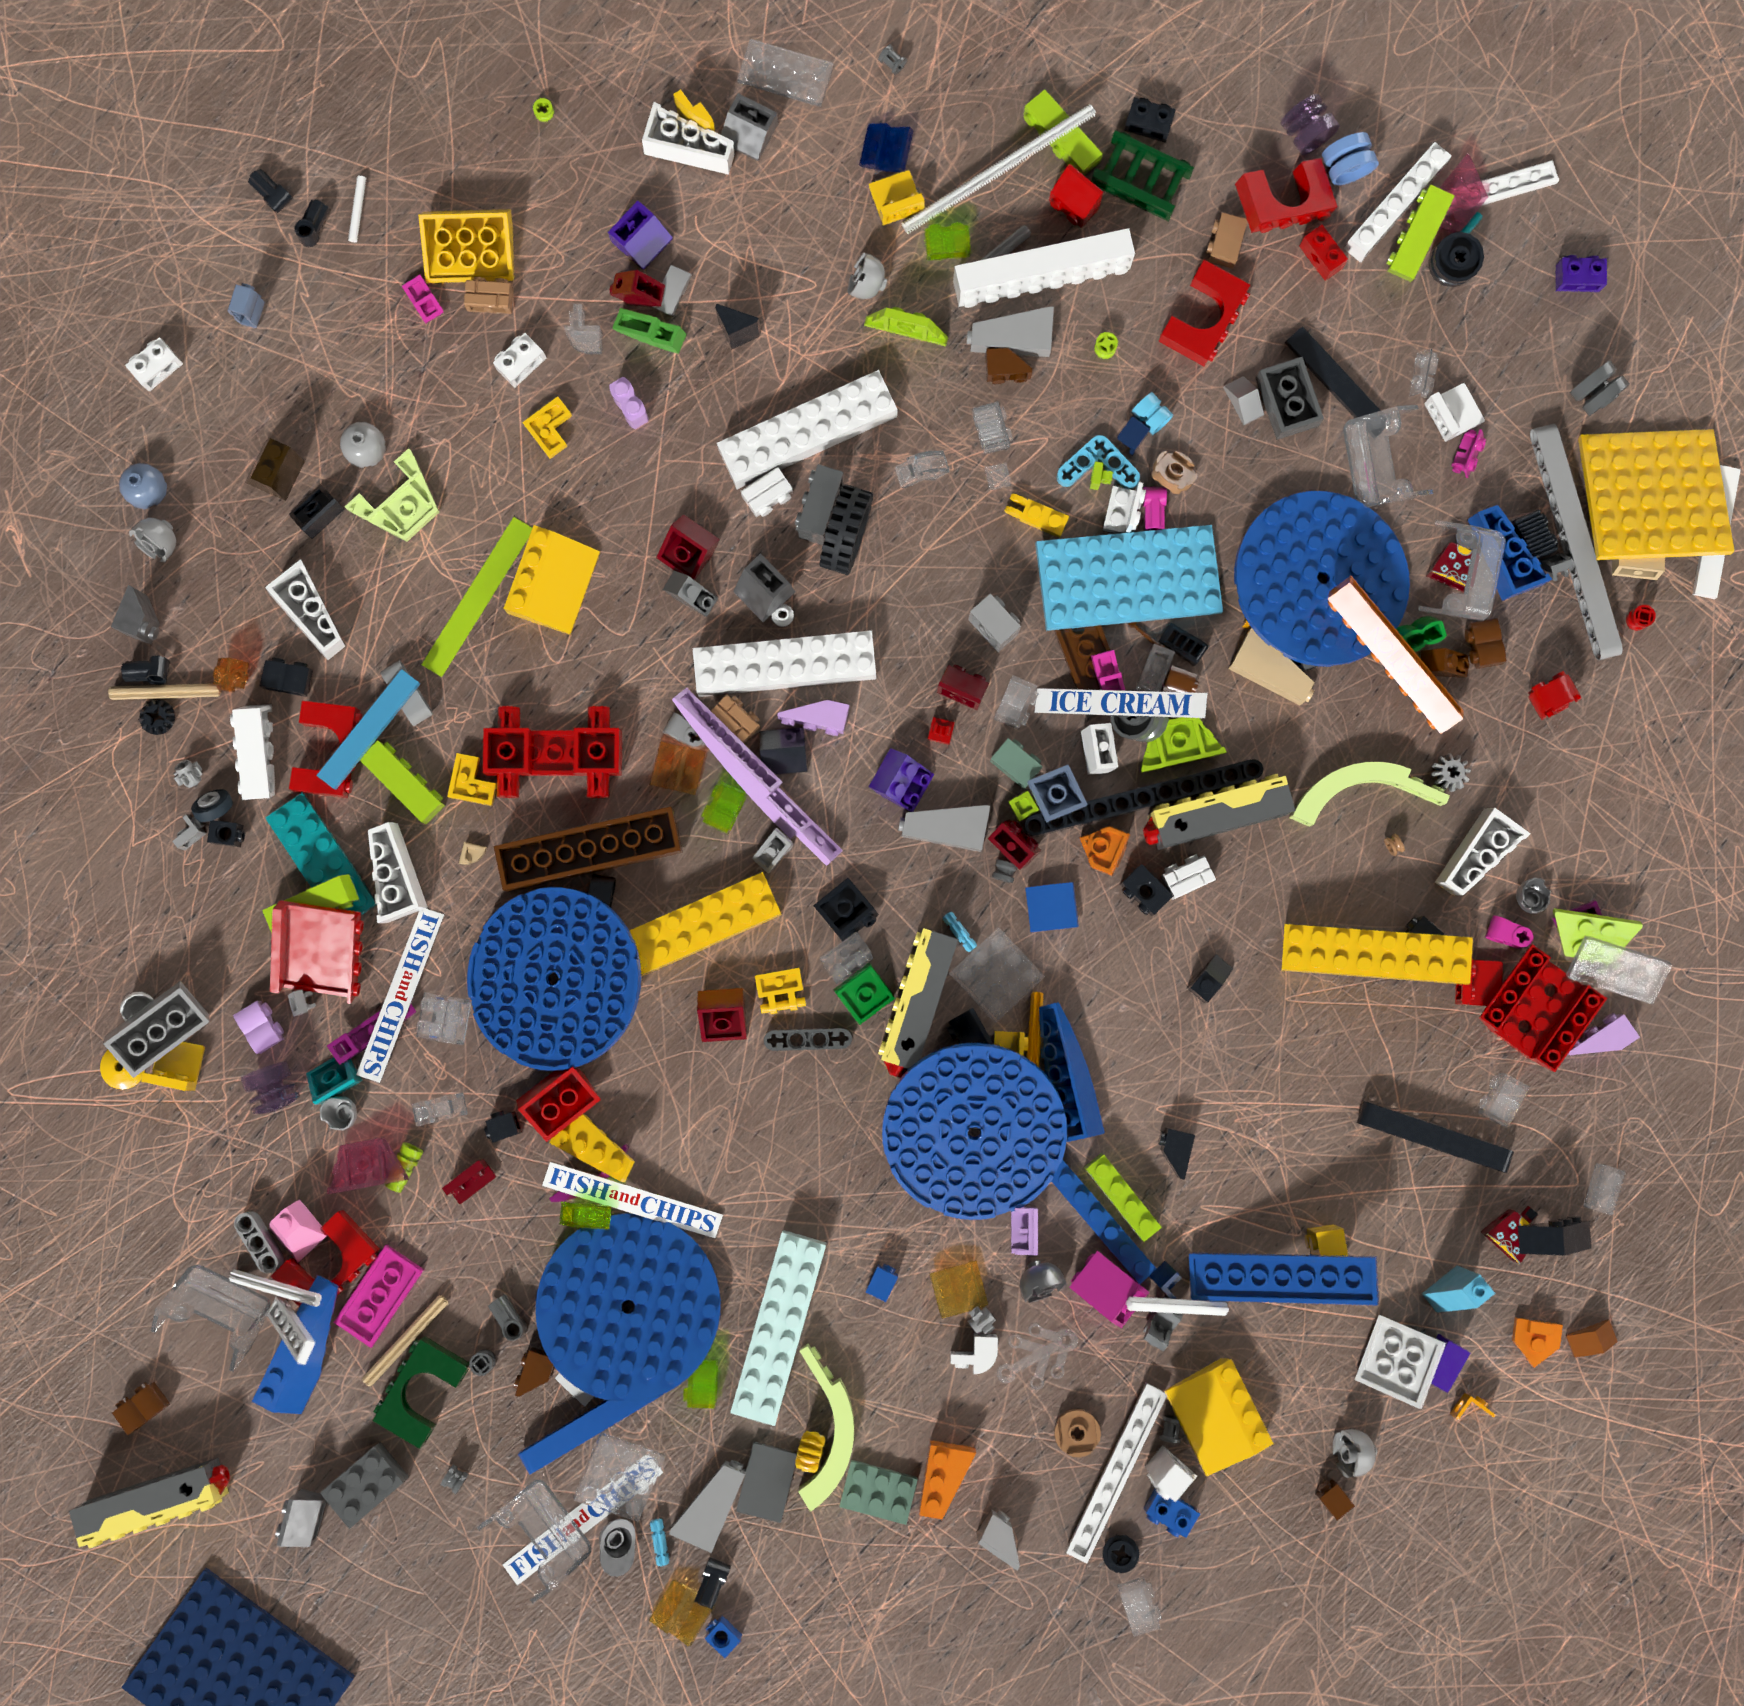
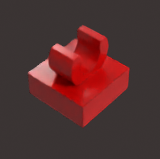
(941, 730)

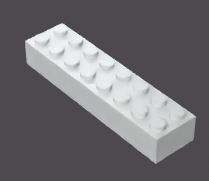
(1043, 268)
(807, 429)
(784, 663)

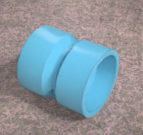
(1152, 413)

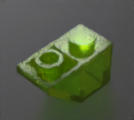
(585, 1215)

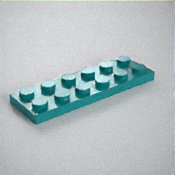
(315, 848)

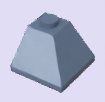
(1057, 793)

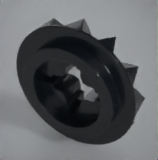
(160, 726)
(1126, 1563)

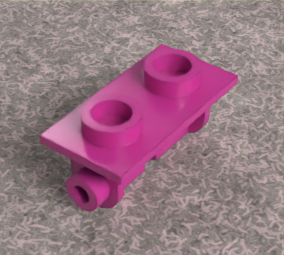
(1472, 444)

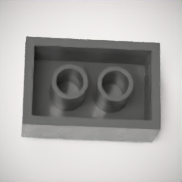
(1289, 398)
(819, 503)
(364, 1485)

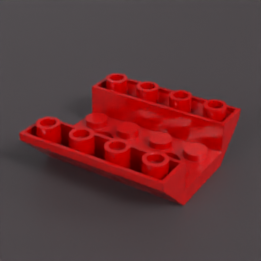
(1553, 1020)

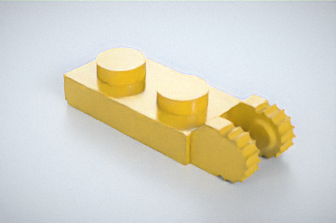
(1038, 515)

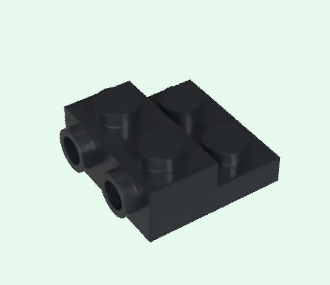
(846, 910)

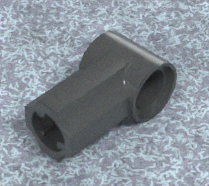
(505, 1316)

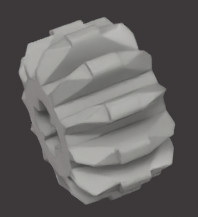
(1457, 769)

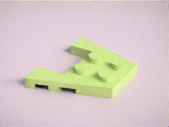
(406, 508)

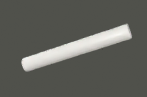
(357, 208)

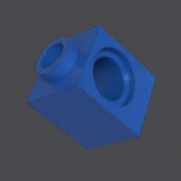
(882, 1282)
(724, 1646)

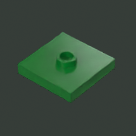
(864, 993)

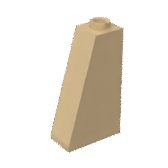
(1271, 669)

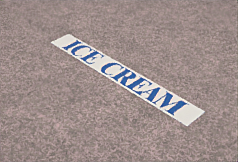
(1121, 703)

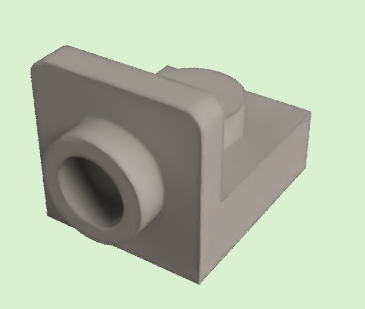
(190, 835)

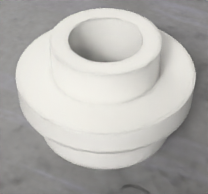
(783, 621)

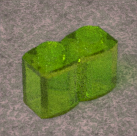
(947, 242)
(724, 807)
(702, 1386)

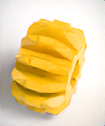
(810, 1451)

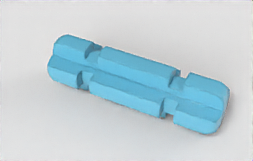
(959, 931)
(659, 1542)

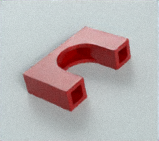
(1266, 213)
(1201, 343)
(340, 720)
(356, 1252)

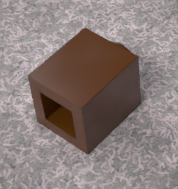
(1334, 1499)

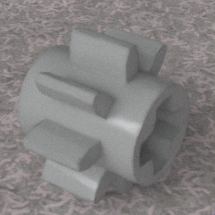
(187, 773)
(981, 1320)

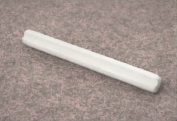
(275, 1288)
(1177, 1306)

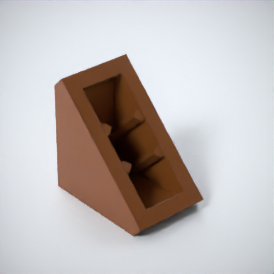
(1592, 1339)

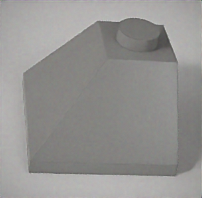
(998, 1538)

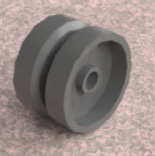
(1599, 388)
(1139, 727)

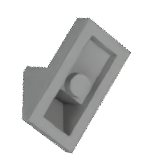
(773, 850)

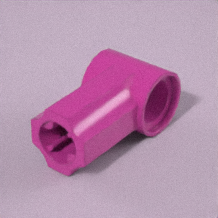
(1154, 504)

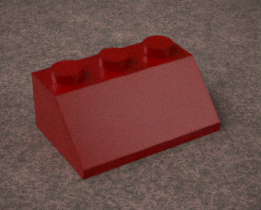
(557, 1101)

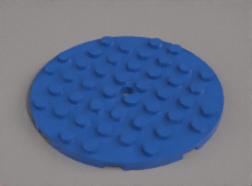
(1280, 569)
(596, 971)
(984, 1089)
(637, 1352)

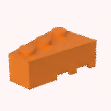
(943, 1475)

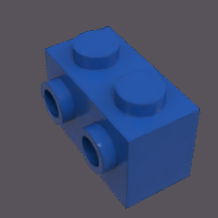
(1177, 1515)

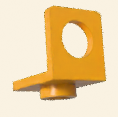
(1465, 1401)

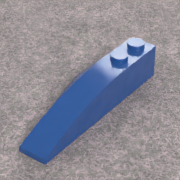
(1069, 1074)
(288, 1383)

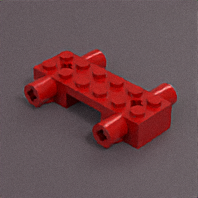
(552, 752)

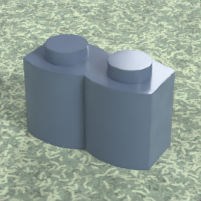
(246, 305)

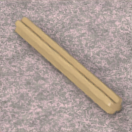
(164, 691)
(405, 1340)

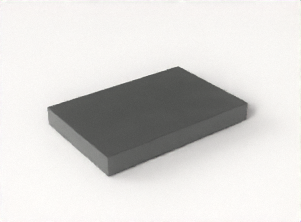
(767, 1482)

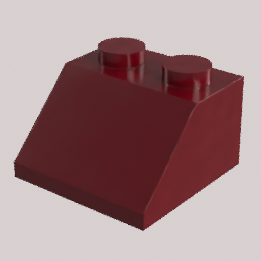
(687, 547)
(962, 686)
(721, 1015)

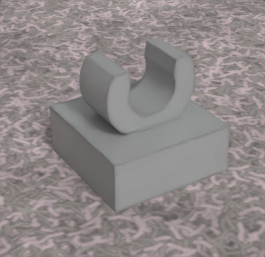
(298, 1002)

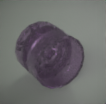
(1310, 124)
(270, 1088)

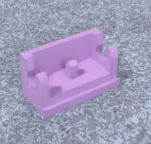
(1024, 1231)

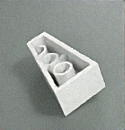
(685, 142)
(303, 604)
(254, 751)
(1480, 850)
(394, 875)
(1169, 1474)

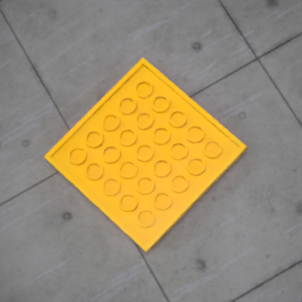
(1655, 494)

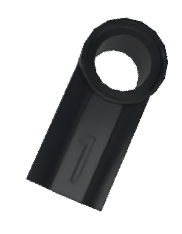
(272, 193)
(311, 221)
(153, 671)
(713, 1578)

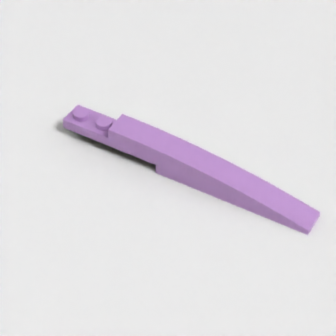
(755, 777)

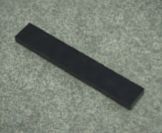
(1331, 374)

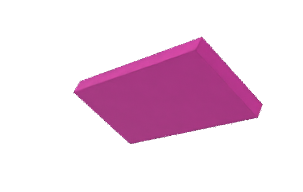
(378, 1296)

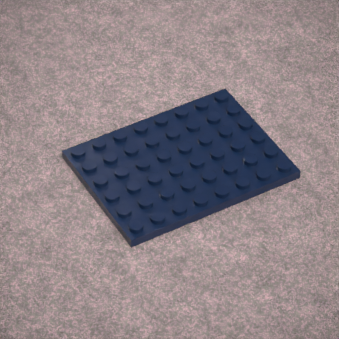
(232, 1654)

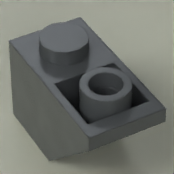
(690, 593)

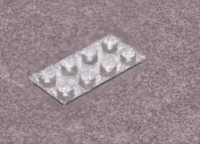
(785, 72)
(1619, 969)

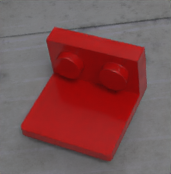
(1484, 983)

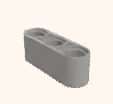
(416, 706)
(248, 1237)

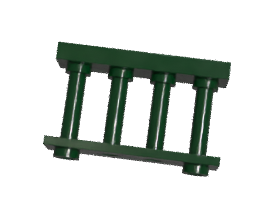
(1142, 197)

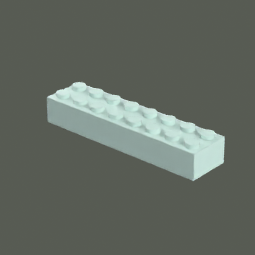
(778, 1328)

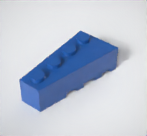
(1519, 569)

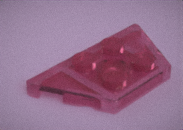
(1468, 197)
(365, 1166)

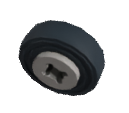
(212, 805)

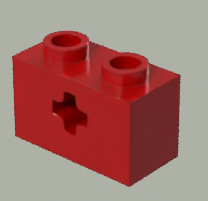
(1323, 252)

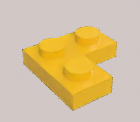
(543, 425)
(464, 782)

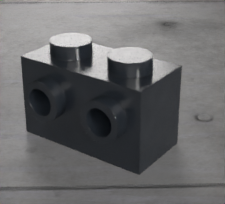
(1150, 119)

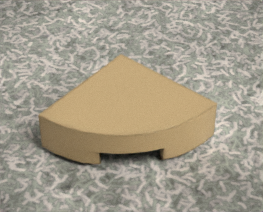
(471, 853)

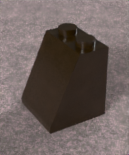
(275, 469)

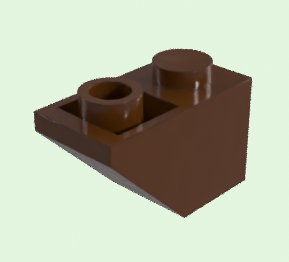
(1005, 365)
(1446, 662)
(535, 1373)

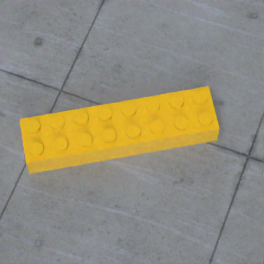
(704, 923)
(1377, 954)

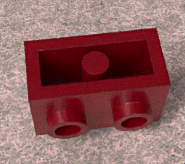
(1015, 843)

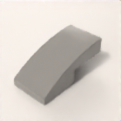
(675, 286)

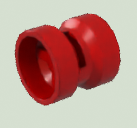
(1635, 617)

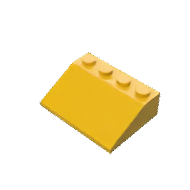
(467, 245)
(551, 580)
(1218, 1416)

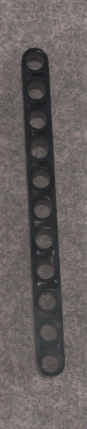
(1154, 797)

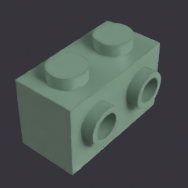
(1016, 762)

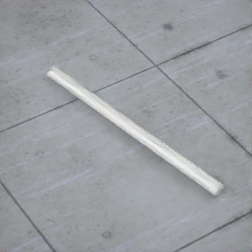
(995, 170)

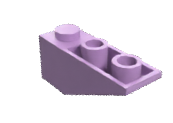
(823, 715)
(1610, 1036)

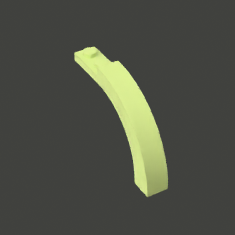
(1367, 772)
(829, 1475)

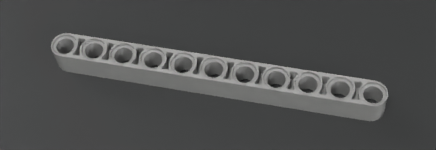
(1576, 542)

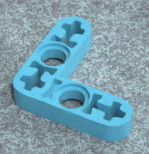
(1096, 456)

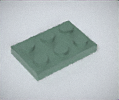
(878, 1492)

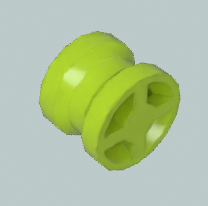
(1108, 341)

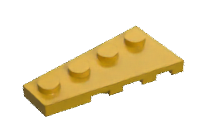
(593, 1147)

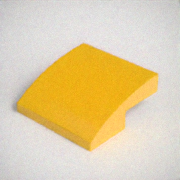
(697, 113)

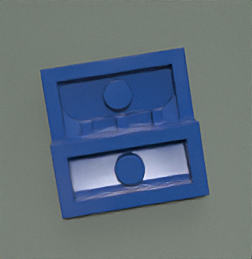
(1052, 907)

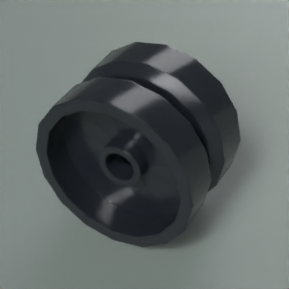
(1469, 256)

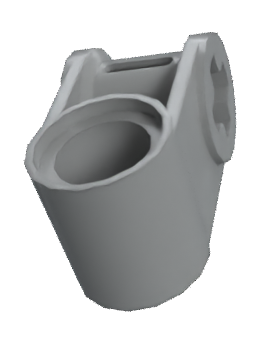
(681, 731)

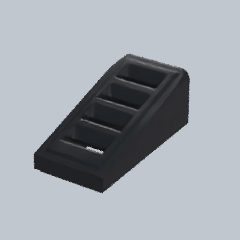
(1187, 637)

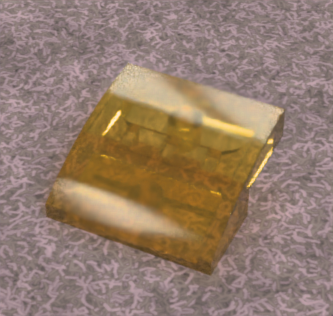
(958, 1289)
(679, 1613)

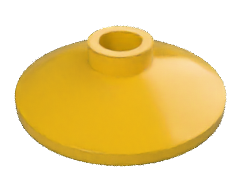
(114, 1077)

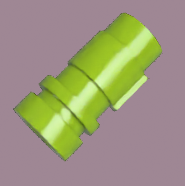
(408, 1159)

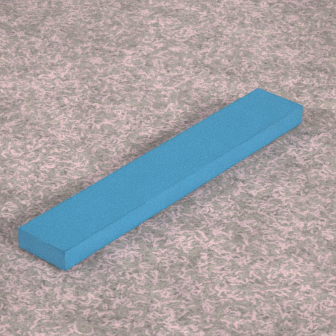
(368, 729)

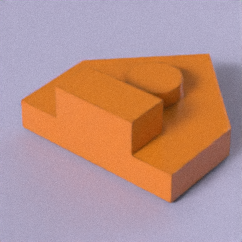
(1105, 848)
(1536, 1339)

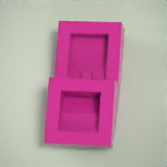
(422, 299)
(1107, 671)

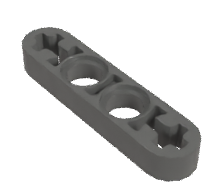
(808, 1043)

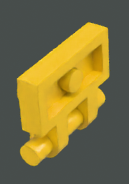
(780, 983)

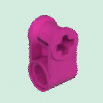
(1505, 932)

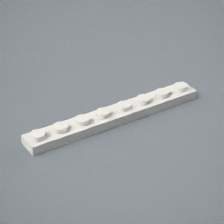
(1116, 1473)

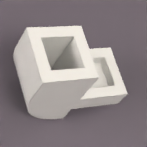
(983, 1355)

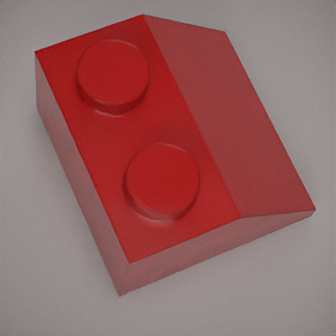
(1075, 196)

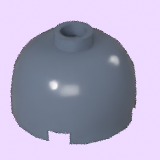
(142, 485)

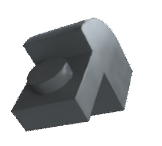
(1160, 1327)

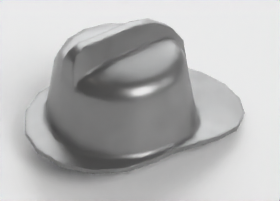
(617, 1547)

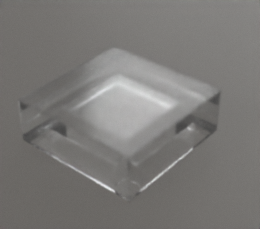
(997, 476)

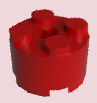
(1554, 696)

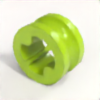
(540, 115)

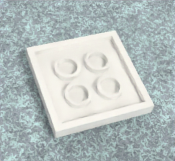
(1400, 1361)

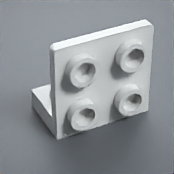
(1454, 411)
(1122, 509)

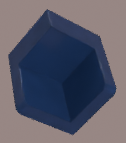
(1133, 434)
(1166, 1278)

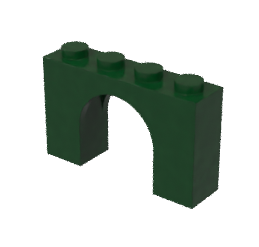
(395, 1411)

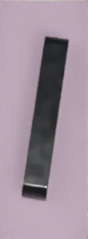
(1435, 1137)

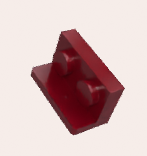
(470, 1181)

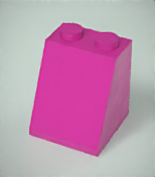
(1107, 1288)

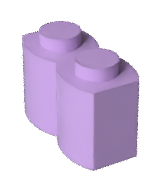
(628, 402)
(259, 1027)

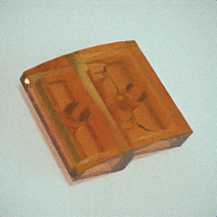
(677, 768)

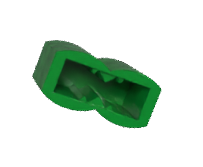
(1422, 632)

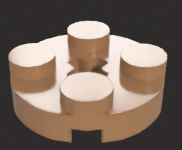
(1174, 481)
(1068, 1443)

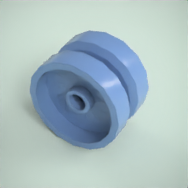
(1350, 158)

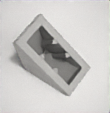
(1245, 399)

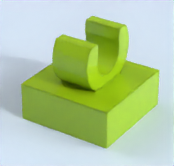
(1099, 476)
(1023, 806)

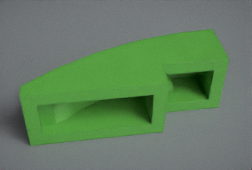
(649, 330)

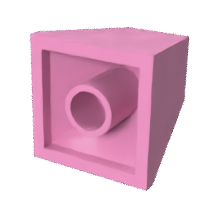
(297, 1230)

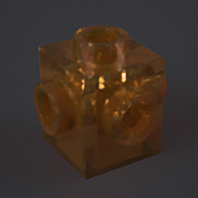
(230, 674)

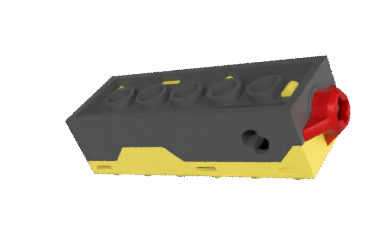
(1219, 812)
(918, 1000)
(150, 1503)

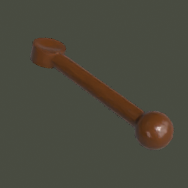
(1147, 636)

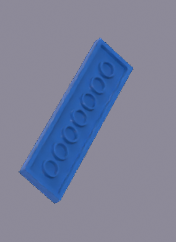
(1284, 1278)

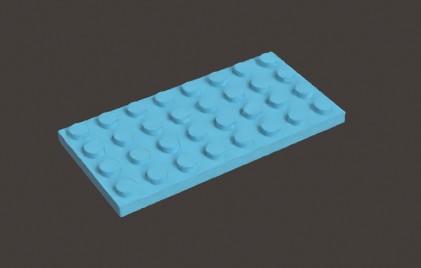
(1129, 577)

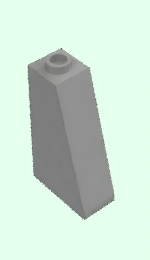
(1023, 333)
(950, 827)
(707, 1512)

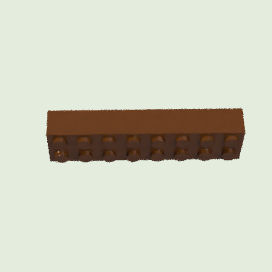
(588, 849)

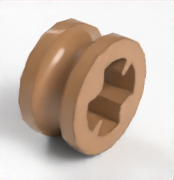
(1394, 844)

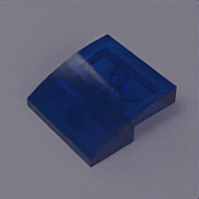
(886, 147)

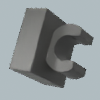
(1556, 564)

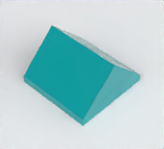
(331, 1079)

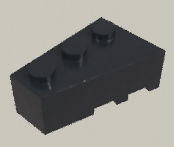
(1555, 1237)

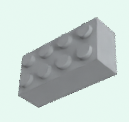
(156, 1029)

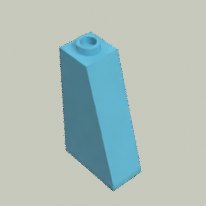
(1458, 1291)

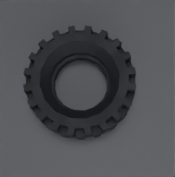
(846, 529)

